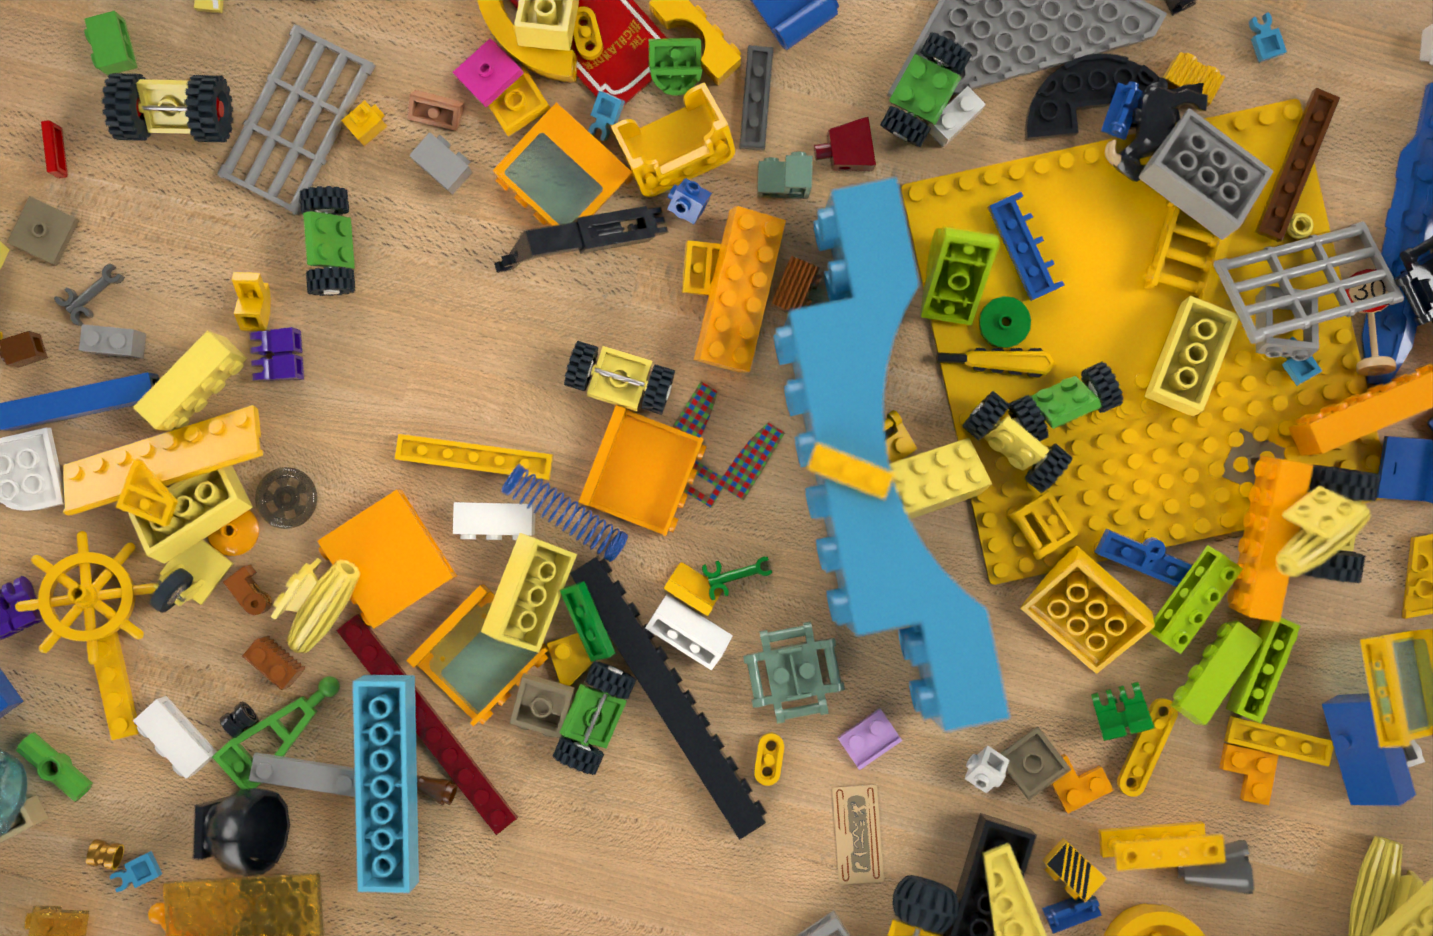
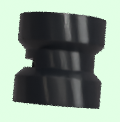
(239, 719)

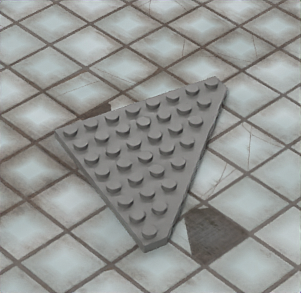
(1033, 35)

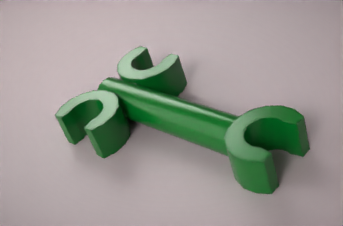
(717, 580)

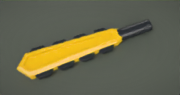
(1016, 361)

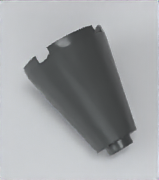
(1231, 876)

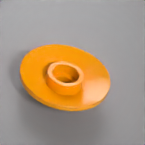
(243, 538)

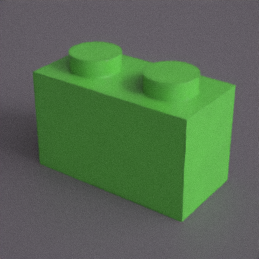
(110, 43)

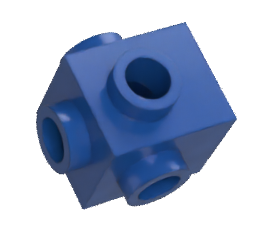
(688, 200)

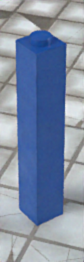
(75, 402)

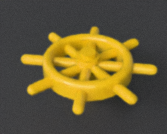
(86, 597)

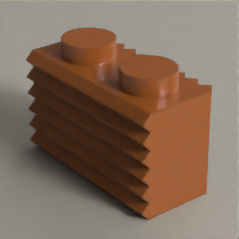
(796, 285)
(273, 662)

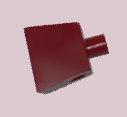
(849, 147)

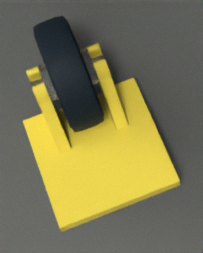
(190, 576)

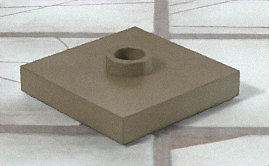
(43, 231)
(1251, 450)
(1034, 763)

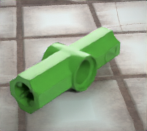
(42, 755)

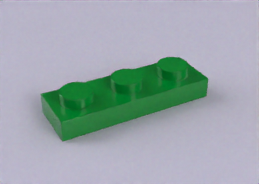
(587, 621)

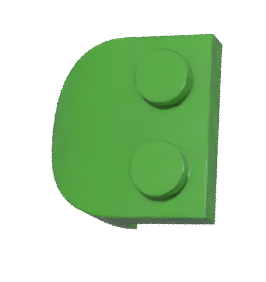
(675, 64)

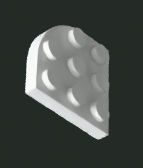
(30, 471)

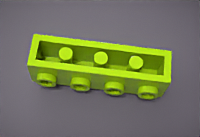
(1195, 599)
(1216, 672)
(1261, 675)

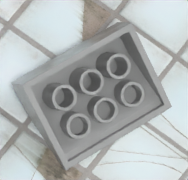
(1206, 175)

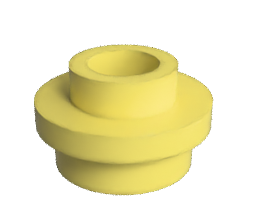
(1306, 223)

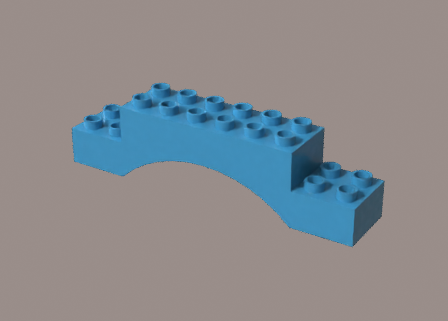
(871, 545)

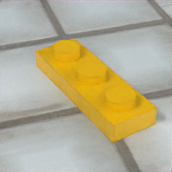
(850, 471)

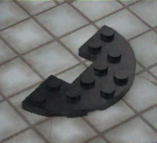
(1081, 85)

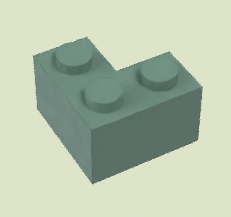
(785, 178)

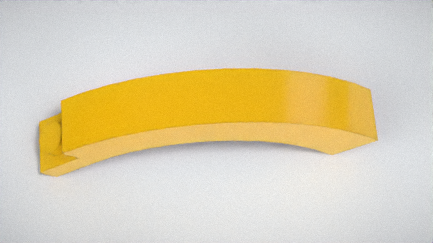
(550, 63)

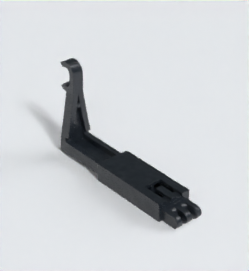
(586, 235)

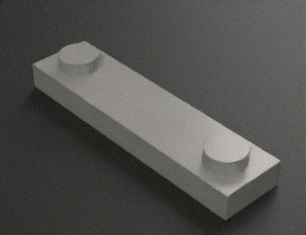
(303, 774)

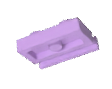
(869, 739)

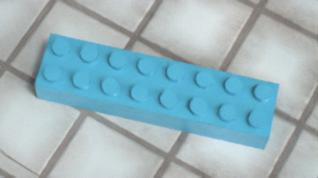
(386, 783)

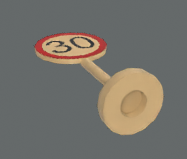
(1376, 364)

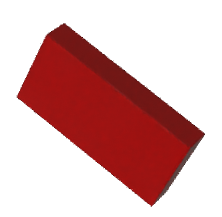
(54, 149)

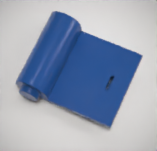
(795, 19)
(1406, 469)

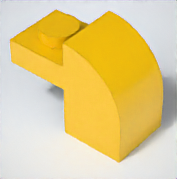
(253, 301)

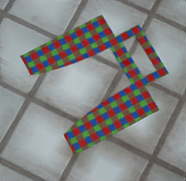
(748, 463)

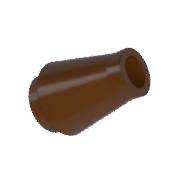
(439, 790)

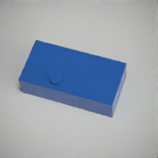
(1369, 772)

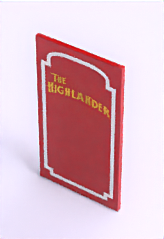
(625, 37)

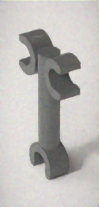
(75, 303)

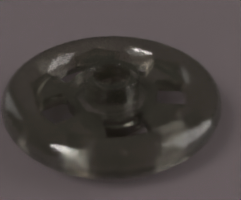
(264, 496)

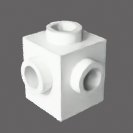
(986, 769)

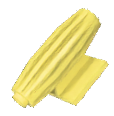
(1328, 526)
(316, 602)
(1380, 887)

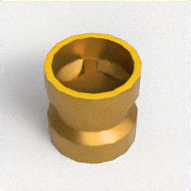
(105, 854)

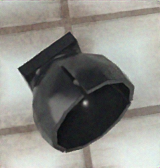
(242, 831)

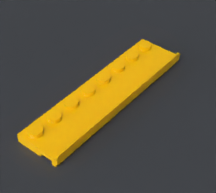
(169, 456)

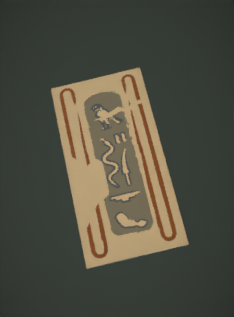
(858, 834)

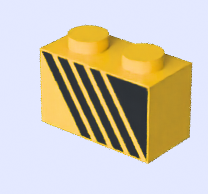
(1074, 870)

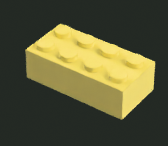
(546, 23)
(1192, 356)
(191, 382)
(939, 478)
(202, 508)
(528, 593)

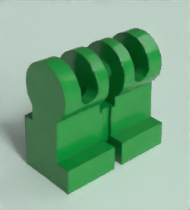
(1114, 723)

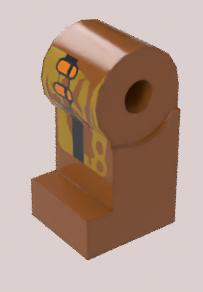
(247, 591)

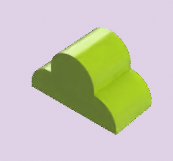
(957, 274)

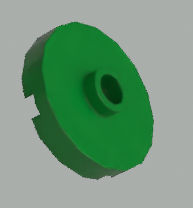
(991, 322)

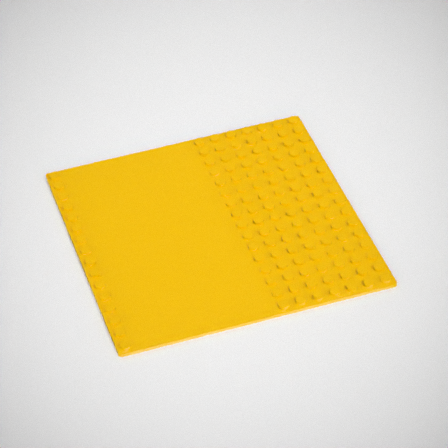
(1102, 231)

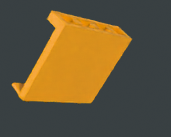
(642, 471)
(393, 555)

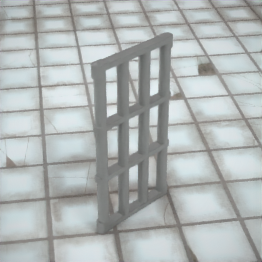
(296, 92)
(1293, 299)

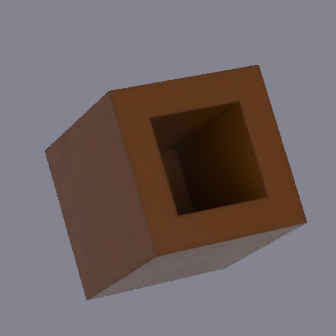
(22, 349)

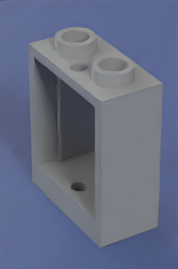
(1283, 347)

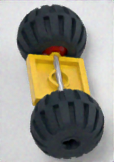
(922, 907)

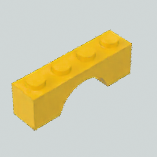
(719, 57)

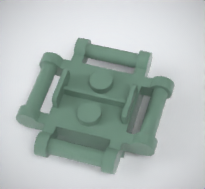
(793, 672)

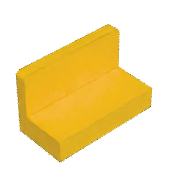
(692, 588)

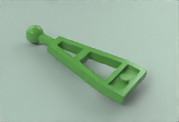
(238, 762)

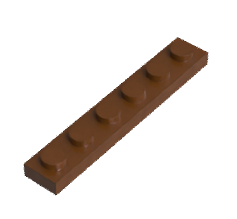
(1297, 164)

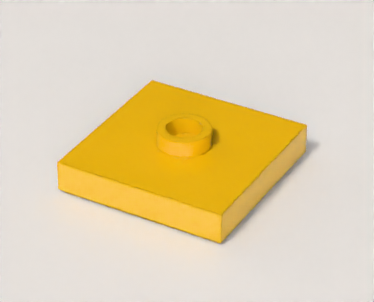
(519, 104)

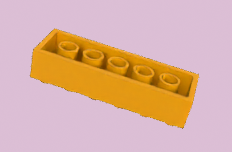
(739, 289)
(1364, 412)
(1261, 585)

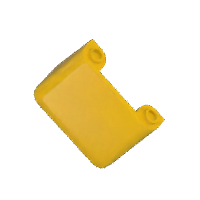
(676, 144)

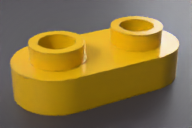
(587, 34)
(769, 758)

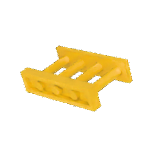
(1209, 279)
(1161, 846)

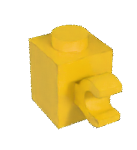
(365, 122)

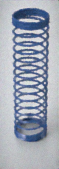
(615, 545)

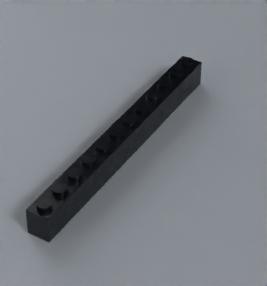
(670, 699)

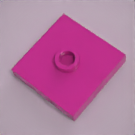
(488, 72)

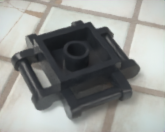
(1418, 281)

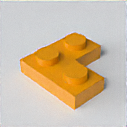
(1258, 771)
(1080, 790)

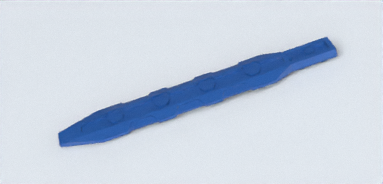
(1406, 226)

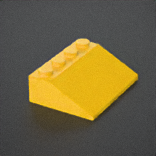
(1088, 610)

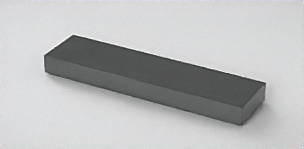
(756, 98)

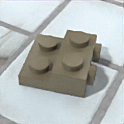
(541, 705)

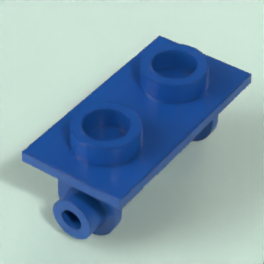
(1120, 110)
(1071, 913)

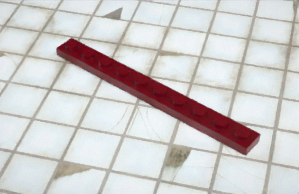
(432, 730)

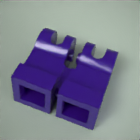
(284, 363)
(10, 619)

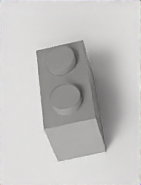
(441, 163)
(112, 341)

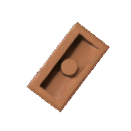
(435, 110)

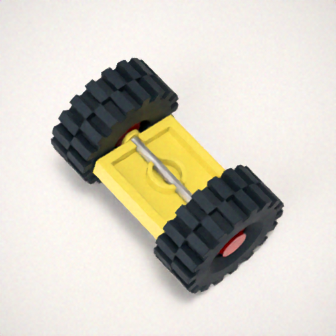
(144, 106)
(1349, 484)

